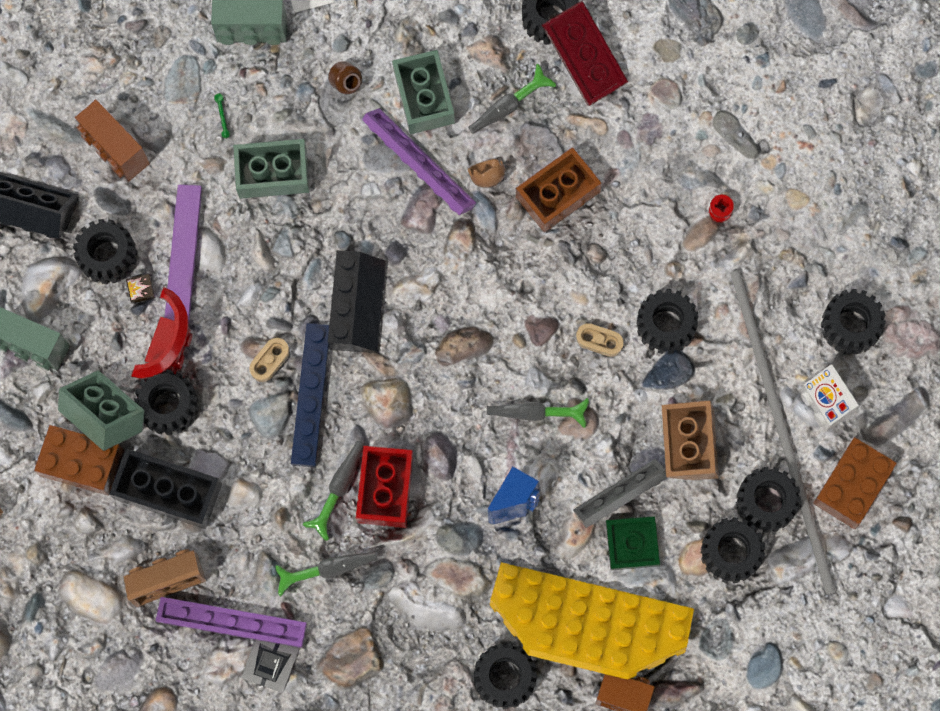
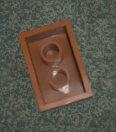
(111, 141)
(558, 189)
(77, 461)
(854, 483)

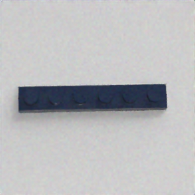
(310, 396)

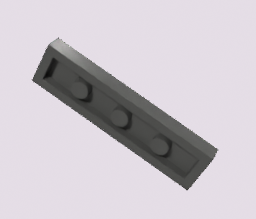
(620, 493)

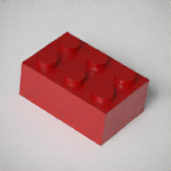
(384, 486)

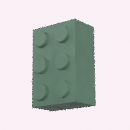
(249, 21)
(423, 92)
(271, 168)
(31, 341)
(100, 410)

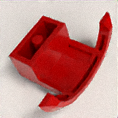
(168, 341)

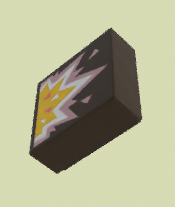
(140, 288)

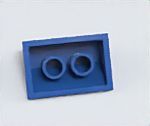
(514, 498)

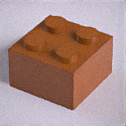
(624, 694)

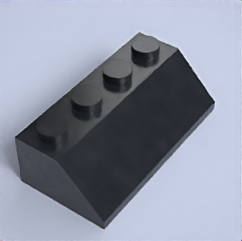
(35, 206)
(356, 302)

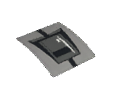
(270, 664)

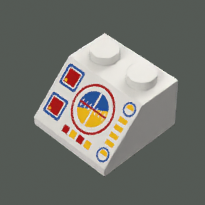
(829, 398)

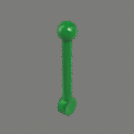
(219, 99)

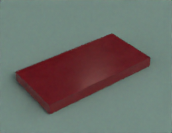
(584, 53)

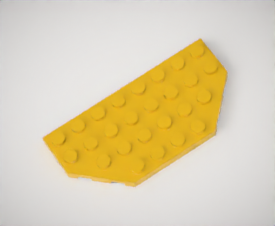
(588, 622)

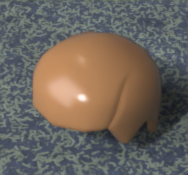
(487, 173)

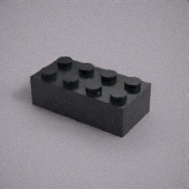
(165, 488)

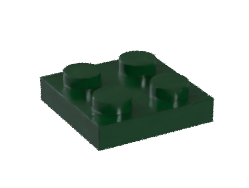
(632, 543)

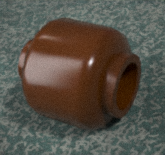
(345, 77)

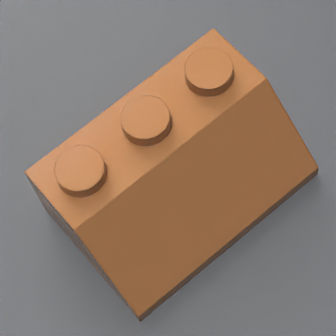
(690, 441)
(163, 578)

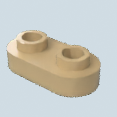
(601, 337)
(267, 359)

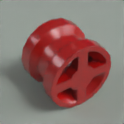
(720, 213)

